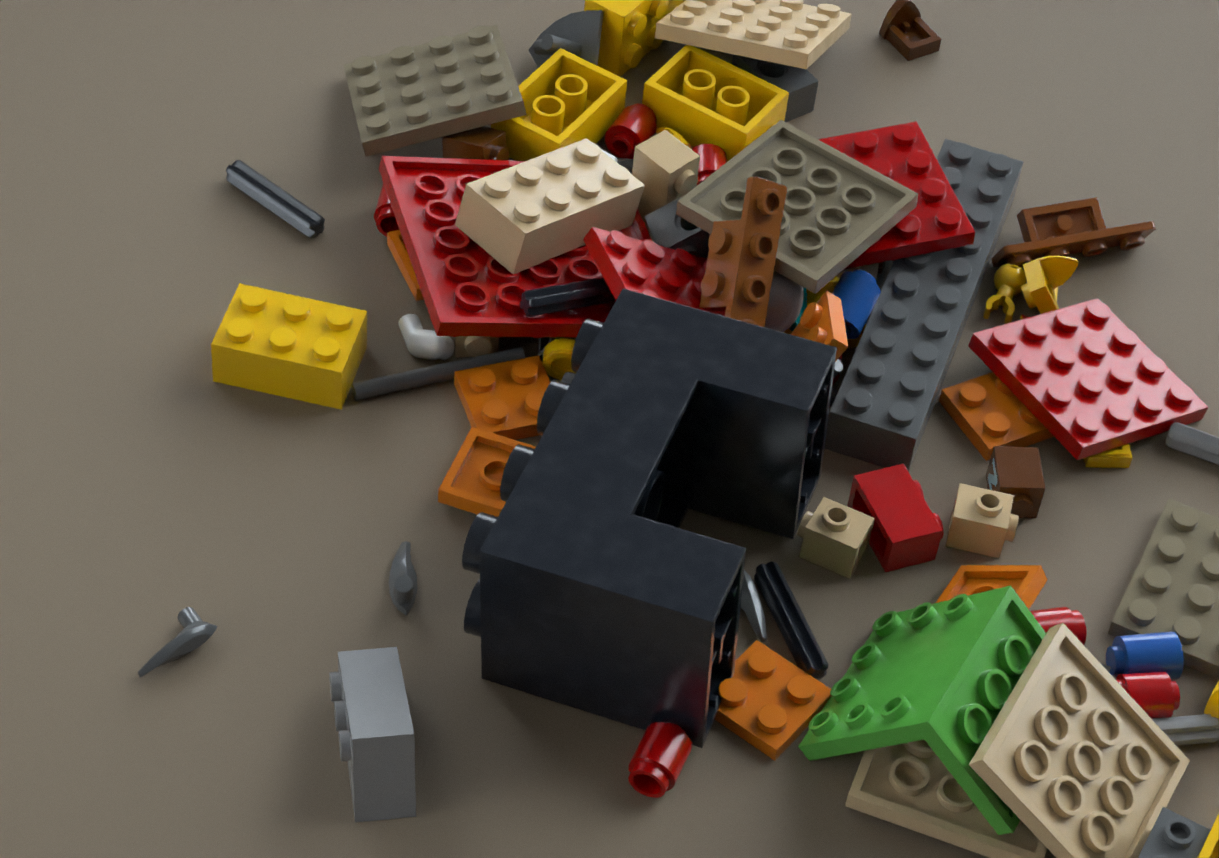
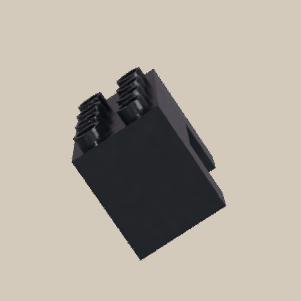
(586, 567)

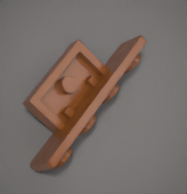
(1068, 230)
(745, 255)

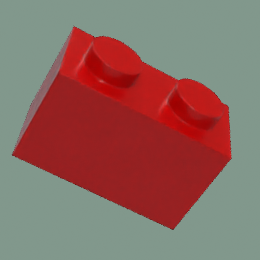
(904, 525)

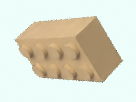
(548, 204)

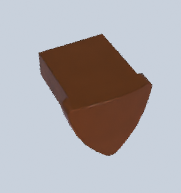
(908, 31)

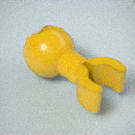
(1008, 283)

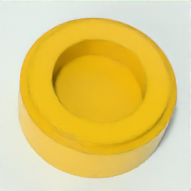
(558, 357)

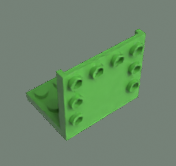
(934, 679)

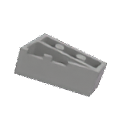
(375, 733)

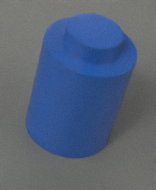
(858, 297)
(1146, 654)

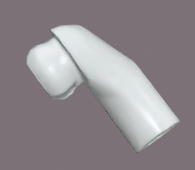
(424, 342)

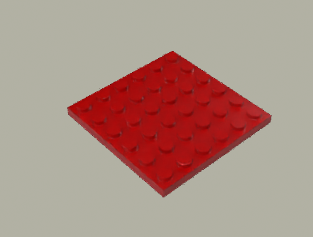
(458, 279)

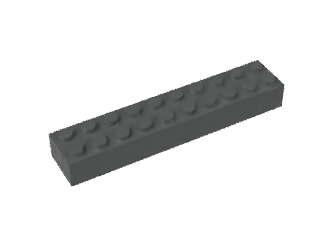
(921, 320)

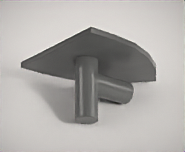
(575, 33)

